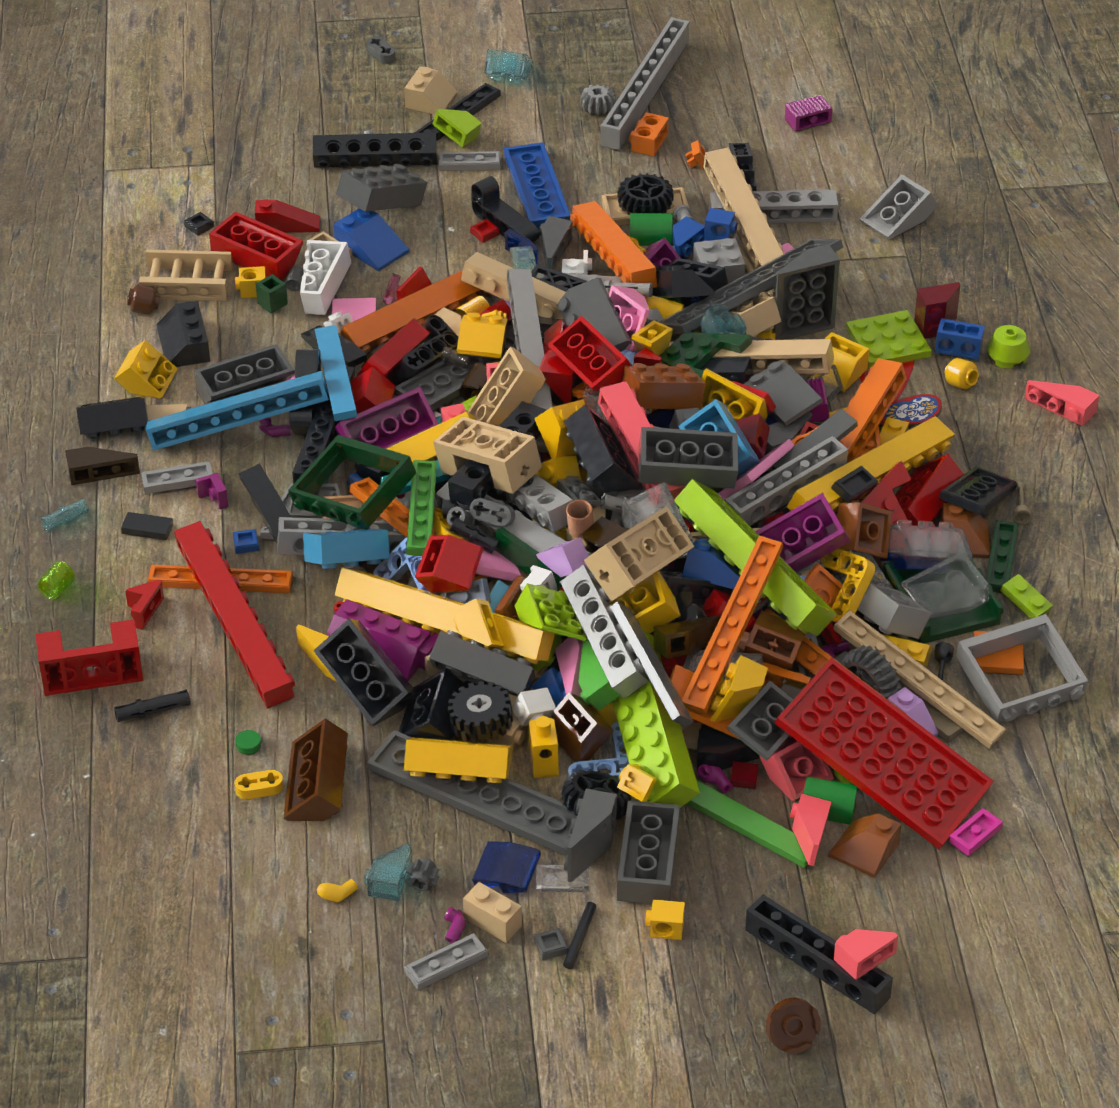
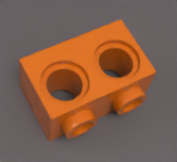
(649, 134)

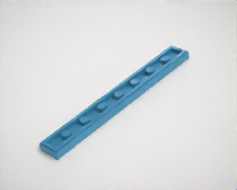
(335, 373)

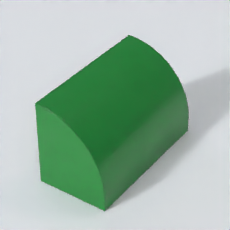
(651, 227)
(841, 795)

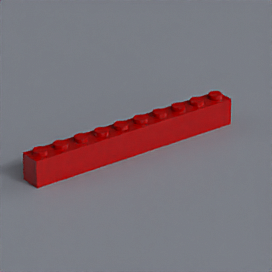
(234, 614)

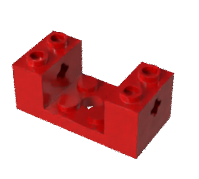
(67, 670)

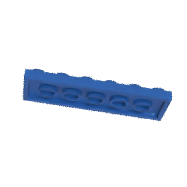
(536, 183)

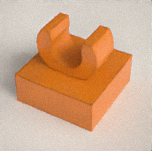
(697, 155)

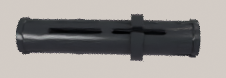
(157, 704)

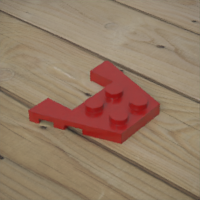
(883, 495)

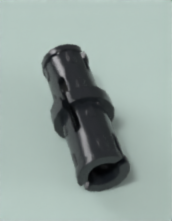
(473, 535)

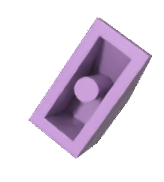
(565, 557)
(915, 708)

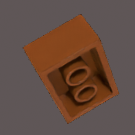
(665, 386)

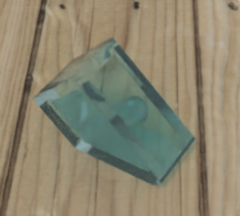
(522, 257)
(388, 873)

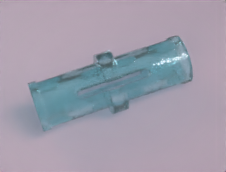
(64, 514)

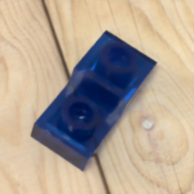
(515, 239)

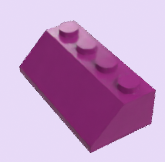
(390, 421)
(807, 533)
(395, 637)

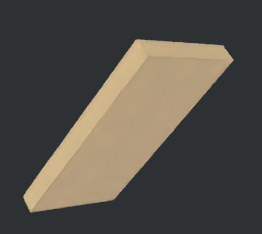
(612, 208)

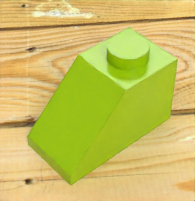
(457, 125)

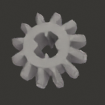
(597, 99)

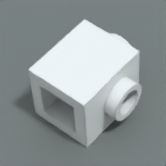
(532, 705)

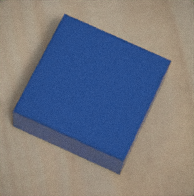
(245, 541)

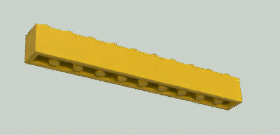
(911, 448)
(436, 612)

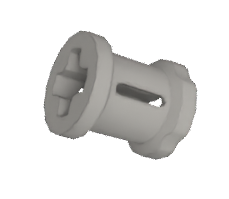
(681, 212)

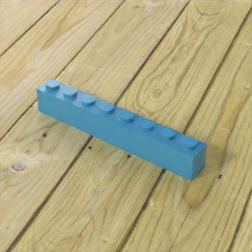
(237, 410)

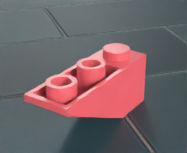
(1065, 400)

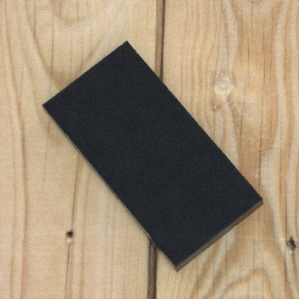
(978, 490)

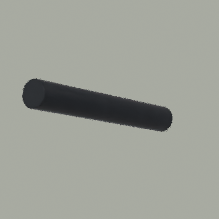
(579, 935)

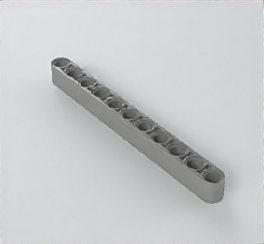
(528, 331)

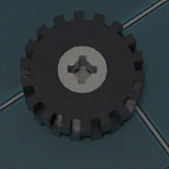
(480, 712)

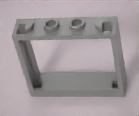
(1012, 636)

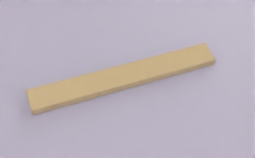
(923, 681)

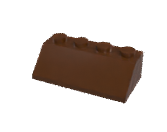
(316, 773)

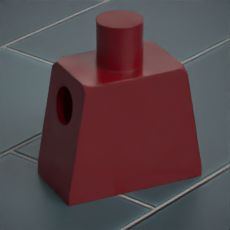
(756, 433)

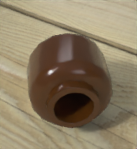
(143, 299)

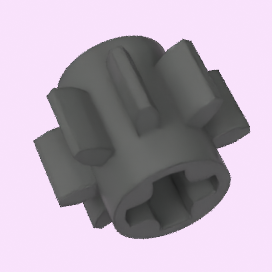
(422, 874)

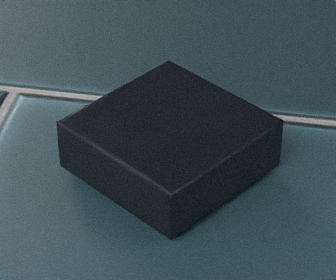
(199, 223)

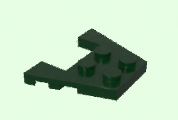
(699, 348)

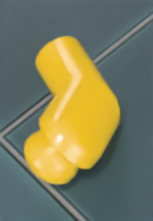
(336, 892)

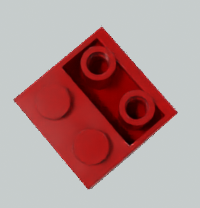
(448, 564)

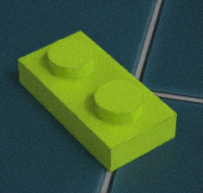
(1026, 597)

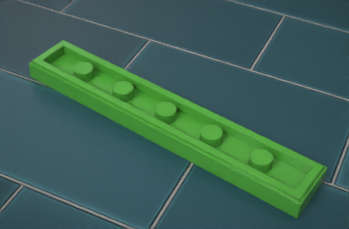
(421, 507)
(748, 823)

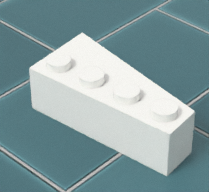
(323, 274)

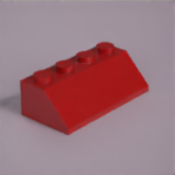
(256, 245)
(589, 355)
(921, 494)

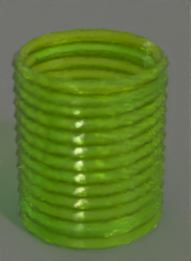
(56, 580)

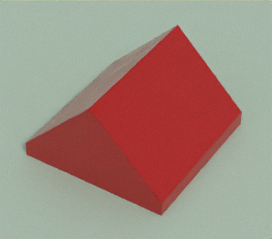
(558, 376)
(371, 389)

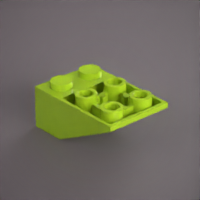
(549, 611)

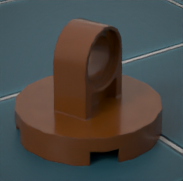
(793, 1025)

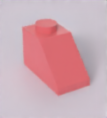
(864, 950)

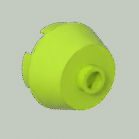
(1008, 346)

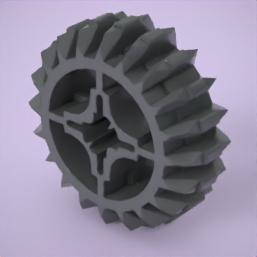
(873, 670)

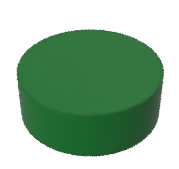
(248, 742)

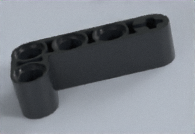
(488, 205)
(429, 352)
(306, 362)

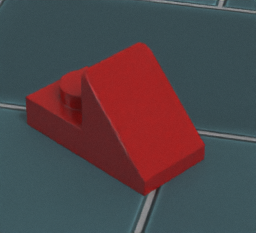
(144, 601)

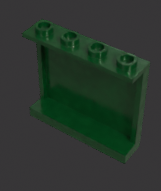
(951, 625)

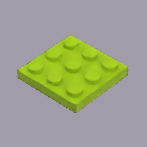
(889, 337)

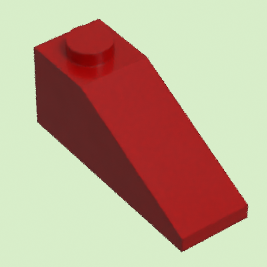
(286, 217)

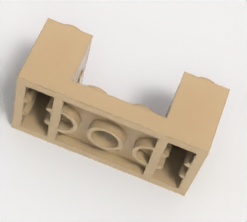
(510, 454)
(638, 553)

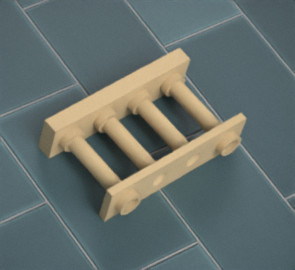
(188, 288)

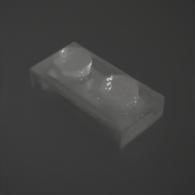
(555, 879)

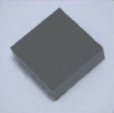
(550, 944)

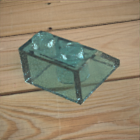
(507, 65)

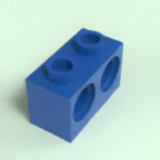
(719, 225)
(959, 339)

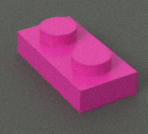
(975, 832)

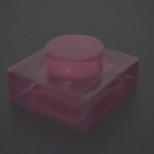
(391, 289)

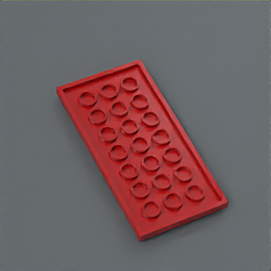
(884, 752)

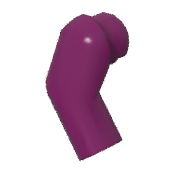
(716, 776)
(457, 924)

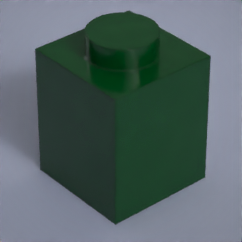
(271, 293)

